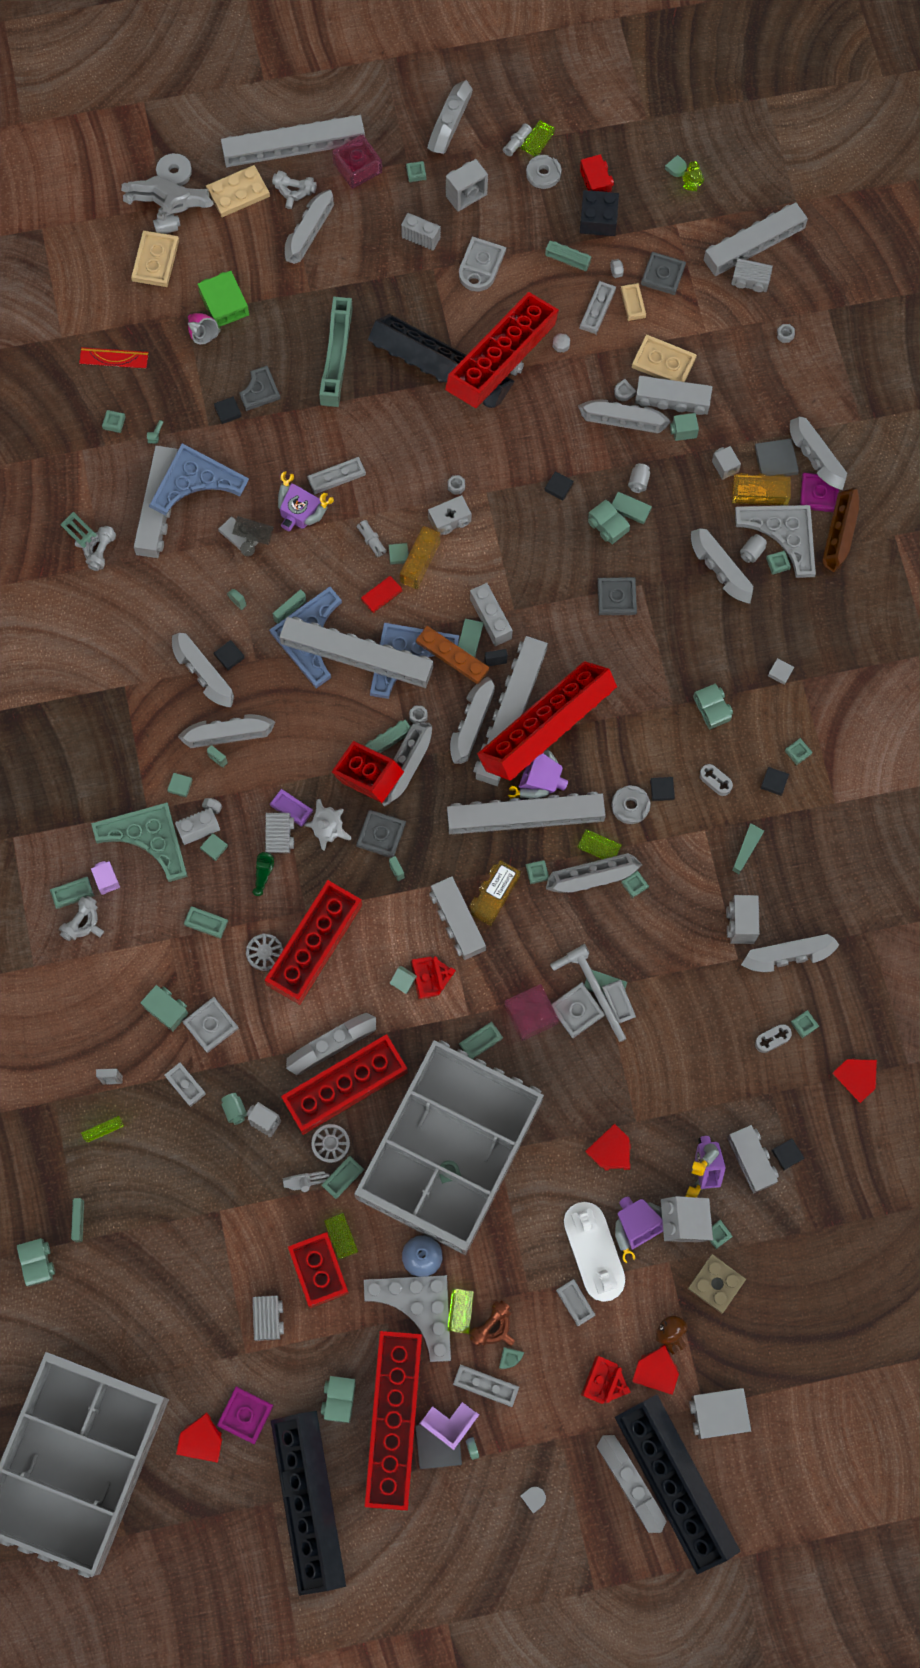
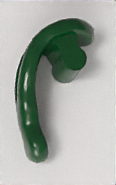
(264, 866)

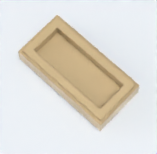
(633, 302)

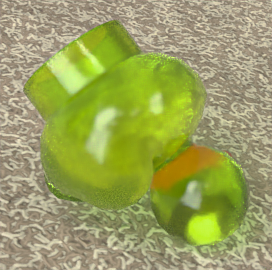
(693, 177)

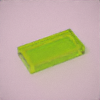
(538, 138)
(598, 845)
(102, 1129)
(341, 1236)
(460, 1311)

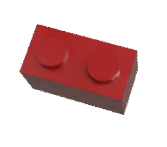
(595, 174)

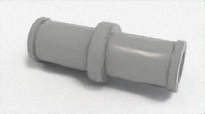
(517, 139)
(371, 538)

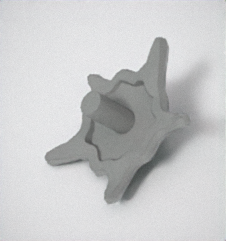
(327, 824)

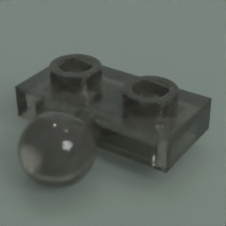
(252, 532)

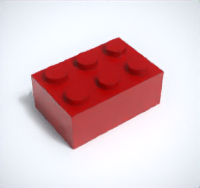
(367, 771)
(318, 1270)

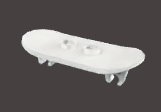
(594, 1251)

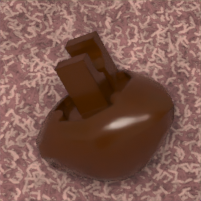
(671, 1332)

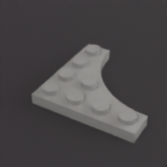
(789, 527)
(423, 1302)

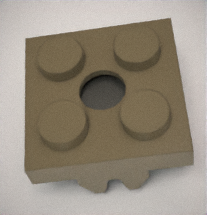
(716, 1284)

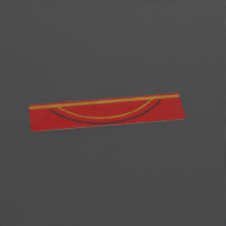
(113, 357)

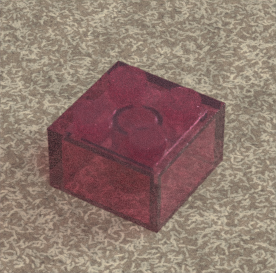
(357, 161)
(531, 1012)

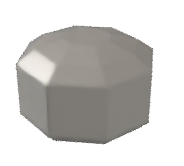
(616, 268)
(785, 333)
(561, 342)
(456, 484)
(418, 714)
(212, 803)

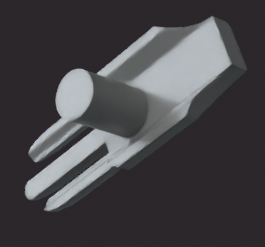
(303, 1181)

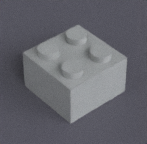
(466, 184)
(744, 919)

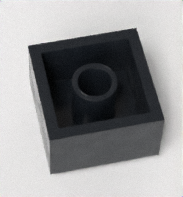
(599, 213)

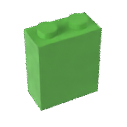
(223, 298)

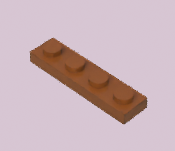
(452, 654)

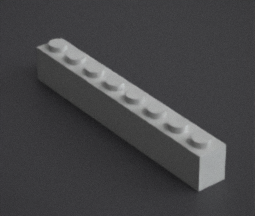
(291, 140)
(356, 651)
(516, 697)
(525, 813)

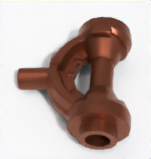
(481, 1334)

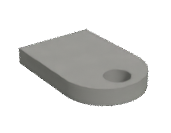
(480, 262)

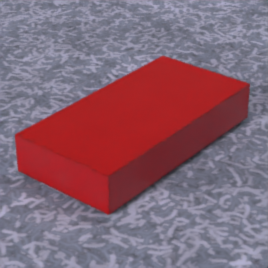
(381, 594)

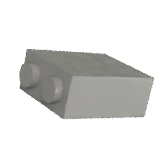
(686, 1219)
(720, 1413)

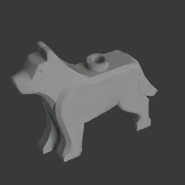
(168, 195)

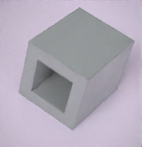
(726, 462)

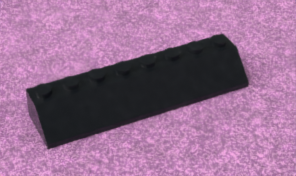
(425, 352)
(677, 1484)
(311, 1514)

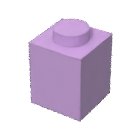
(105, 877)

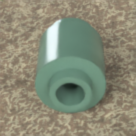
(234, 1108)

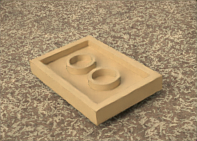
(238, 191)
(155, 258)
(663, 360)

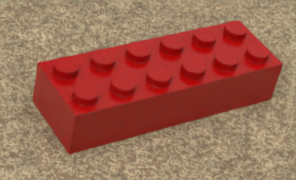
(313, 942)
(344, 1084)

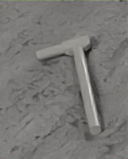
(579, 956)

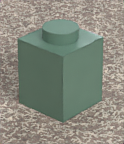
(684, 426)

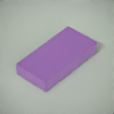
(286, 803)

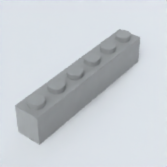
(755, 238)
(152, 523)

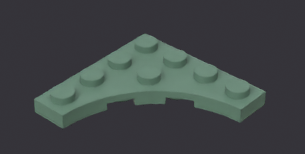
(150, 830)

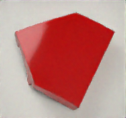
(431, 976)
(858, 1077)
(611, 1150)
(657, 1371)
(605, 1382)
(200, 1440)

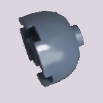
(413, 1259)

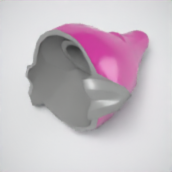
(202, 328)

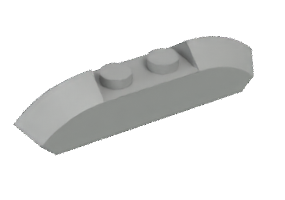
(450, 117)
(305, 232)
(624, 416)
(817, 452)
(726, 570)
(189, 654)
(220, 732)
(464, 740)
(410, 756)
(593, 874)
(815, 948)
(331, 1043)
(631, 1484)

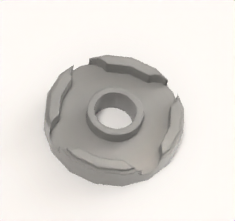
(174, 161)
(540, 180)
(627, 815)

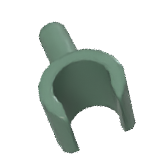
(153, 437)

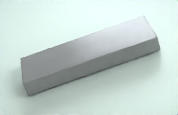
(597, 307)
(336, 475)
(486, 1385)

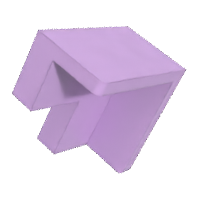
(450, 1430)

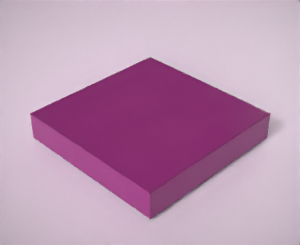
(817, 493)
(245, 1415)

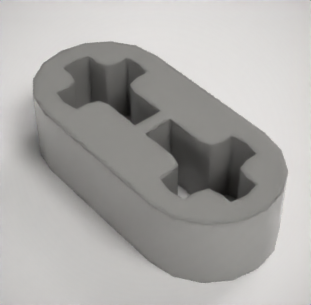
(719, 776)
(770, 1035)

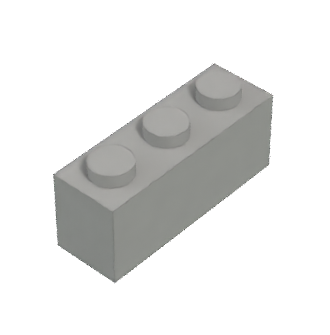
(491, 614)
(753, 1158)

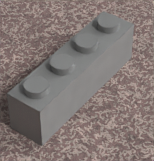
(673, 395)
(458, 918)

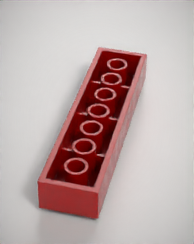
(501, 350)
(547, 720)
(393, 1421)

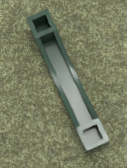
(336, 354)

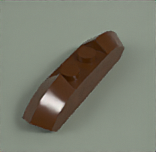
(841, 529)

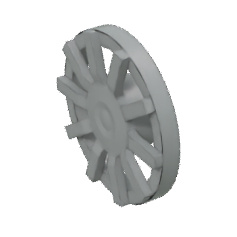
(264, 951)
(330, 1143)

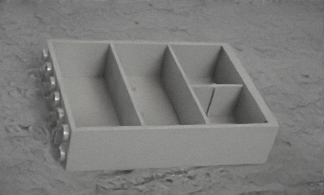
(455, 1114)
(74, 1463)

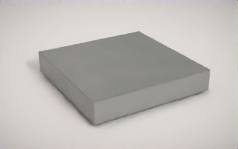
(577, 1010)
(210, 1024)

